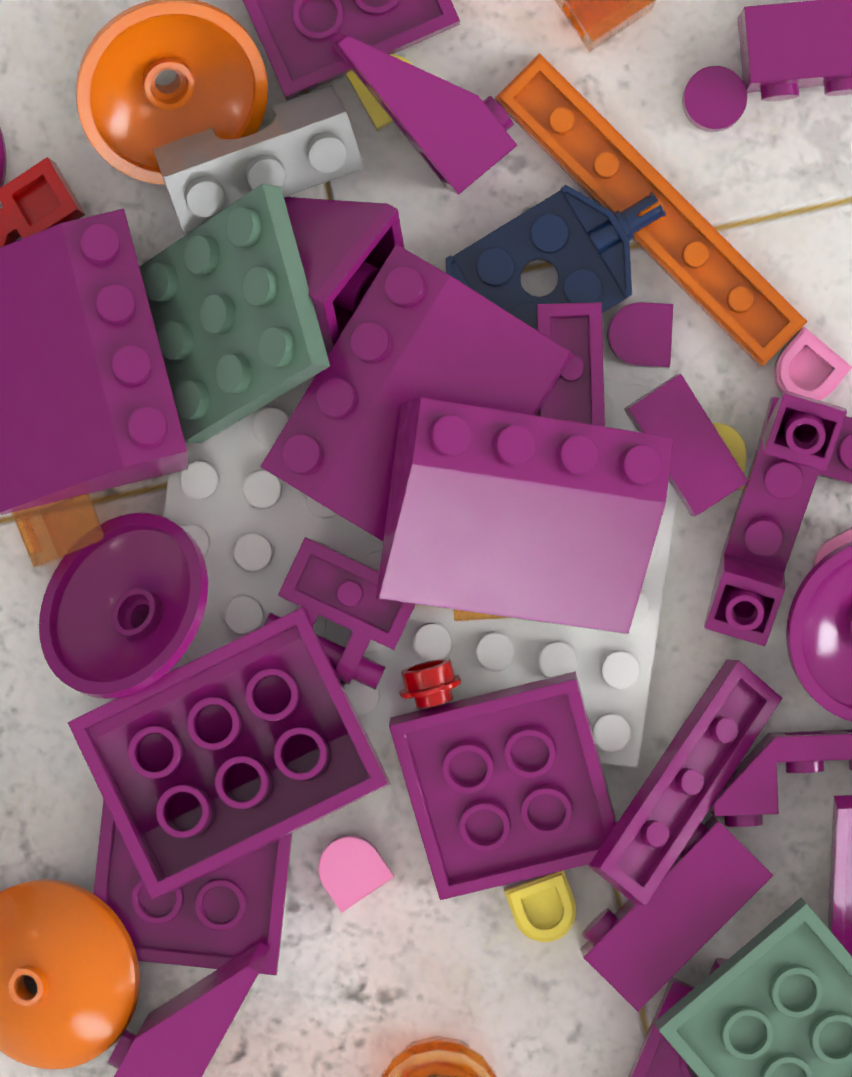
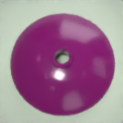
(124, 607)
(822, 632)

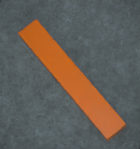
(679, 242)

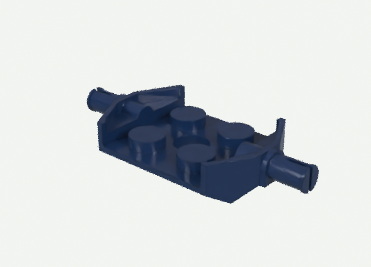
(571, 233)

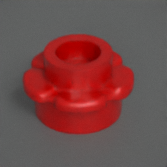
(429, 683)

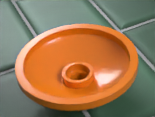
(216, 85)
(81, 971)

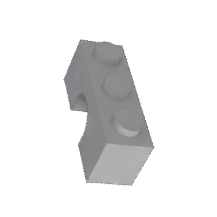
(298, 150)

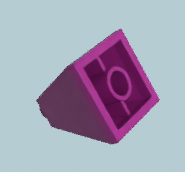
(341, 254)

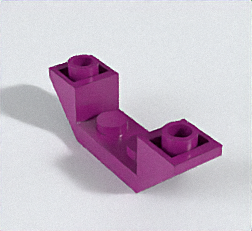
(769, 516)
(754, 786)

